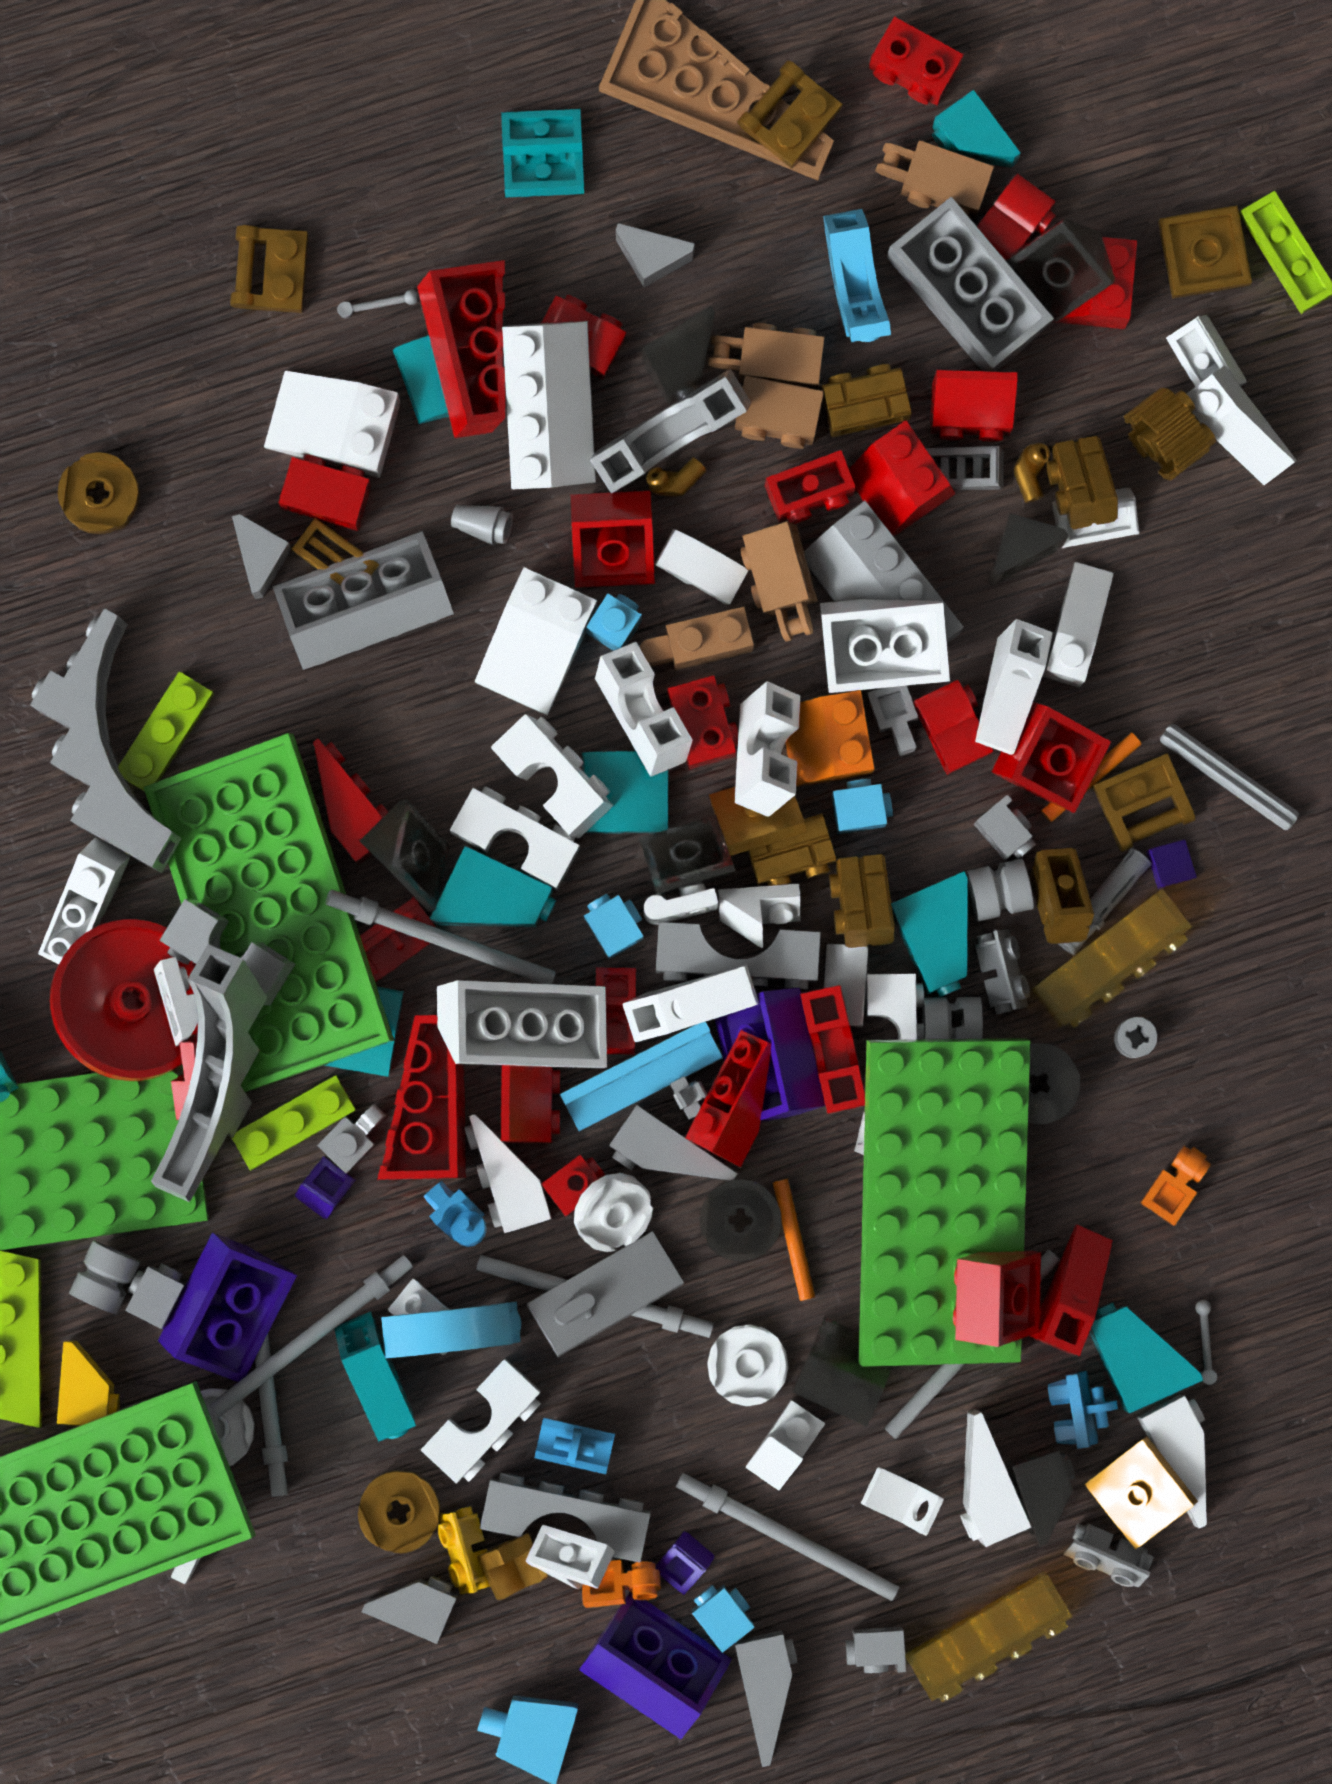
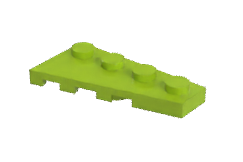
(20, 1339)

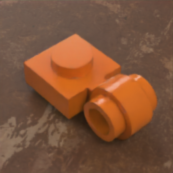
(1170, 1194)
(641, 1581)

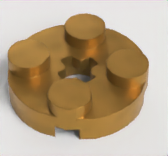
(83, 476)
(407, 1489)

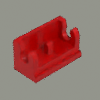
(390, 948)

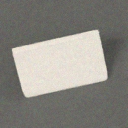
(1203, 351)
(1123, 526)
(848, 968)

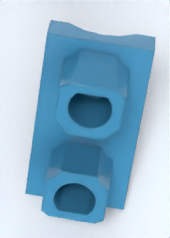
(456, 1215)
(1082, 1426)
(574, 1445)

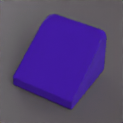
(1171, 864)
(324, 1188)
(684, 1562)

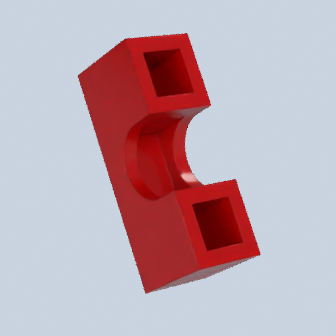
(834, 1049)

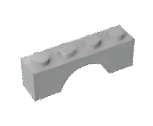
(669, 430)
(789, 959)
(514, 1506)

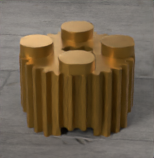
(1169, 431)

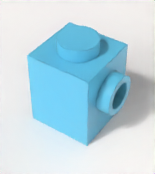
(614, 621)
(861, 807)
(614, 924)
(723, 1615)

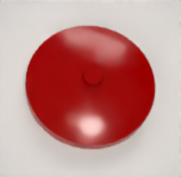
(111, 1004)

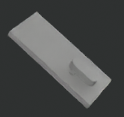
(605, 1294)

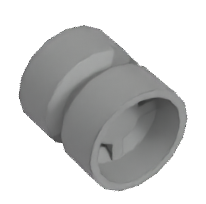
(999, 889)
(938, 1016)
(104, 1277)

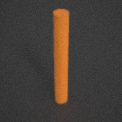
(1108, 763)
(794, 1240)

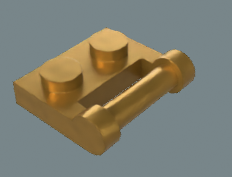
(799, 123)
(282, 272)
(1140, 789)

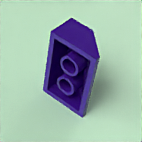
(792, 1073)
(226, 1308)
(656, 1665)

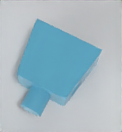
(532, 1734)

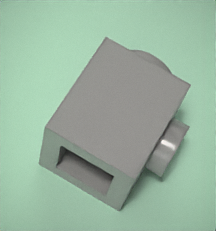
(155, 1294)

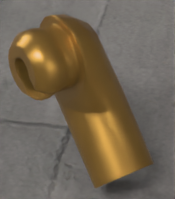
(1028, 468)
(675, 483)

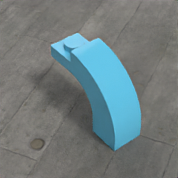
(855, 276)
(451, 1330)

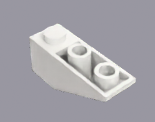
(1012, 684)
(84, 897)
(690, 1003)
(514, 1186)

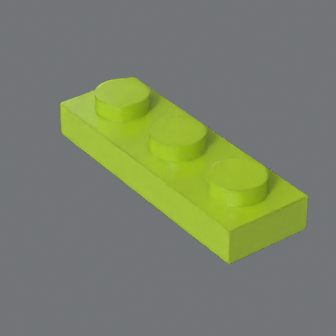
(1287, 252)
(165, 731)
(293, 1122)

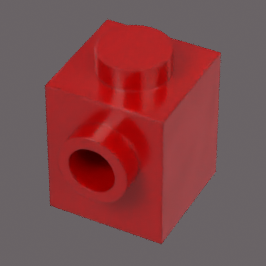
(571, 1181)

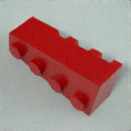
(466, 335)
(429, 1111)

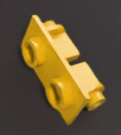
(457, 1535)

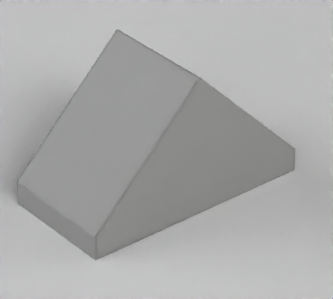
(652, 253)
(261, 553)

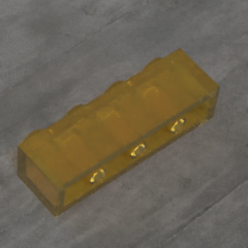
(1111, 959)
(989, 1636)

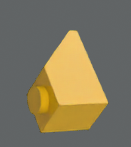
(84, 1388)

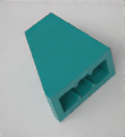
(491, 895)
(936, 933)
(1138, 1359)
(374, 1377)

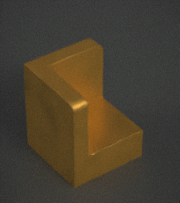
(507, 1567)

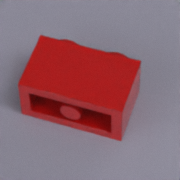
(325, 492)

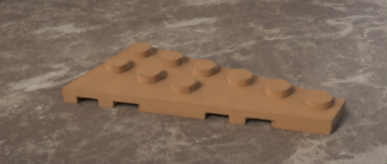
(694, 81)

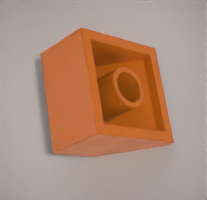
(831, 740)

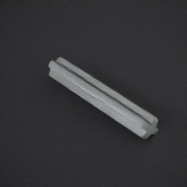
(1229, 777)

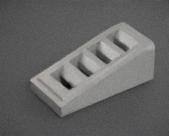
(996, 458)

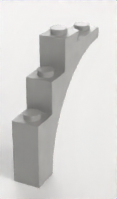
(86, 753)
(215, 1103)

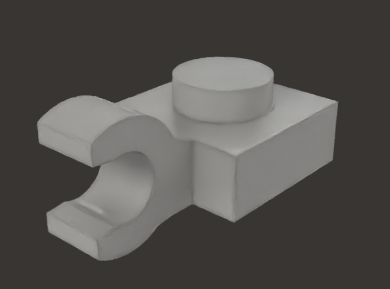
(894, 710)
(688, 1096)
(349, 1141)

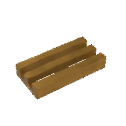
(307, 537)

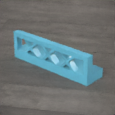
(641, 1076)

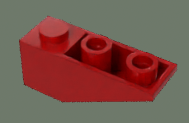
(347, 807)
(734, 1102)
(1074, 1292)

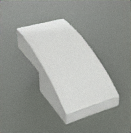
(701, 566)

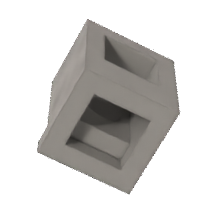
(1006, 830)
(877, 1649)

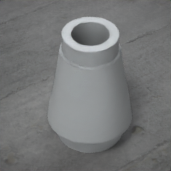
(483, 522)

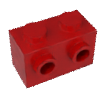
(915, 62)
(810, 487)
(703, 715)

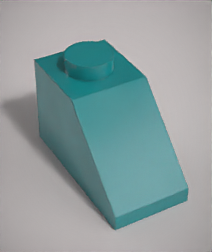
(974, 133)

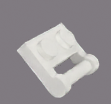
(693, 901)

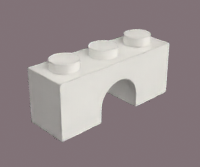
(629, 689)
(762, 774)
(578, 799)
(487, 817)
(896, 1000)
(458, 1450)

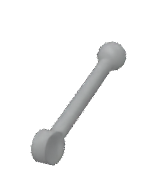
(346, 310)
(1203, 1308)

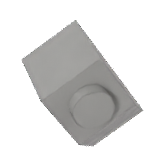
(415, 1607)

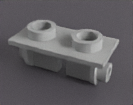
(1002, 956)
(1092, 1552)

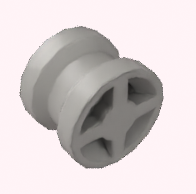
(1126, 1042)

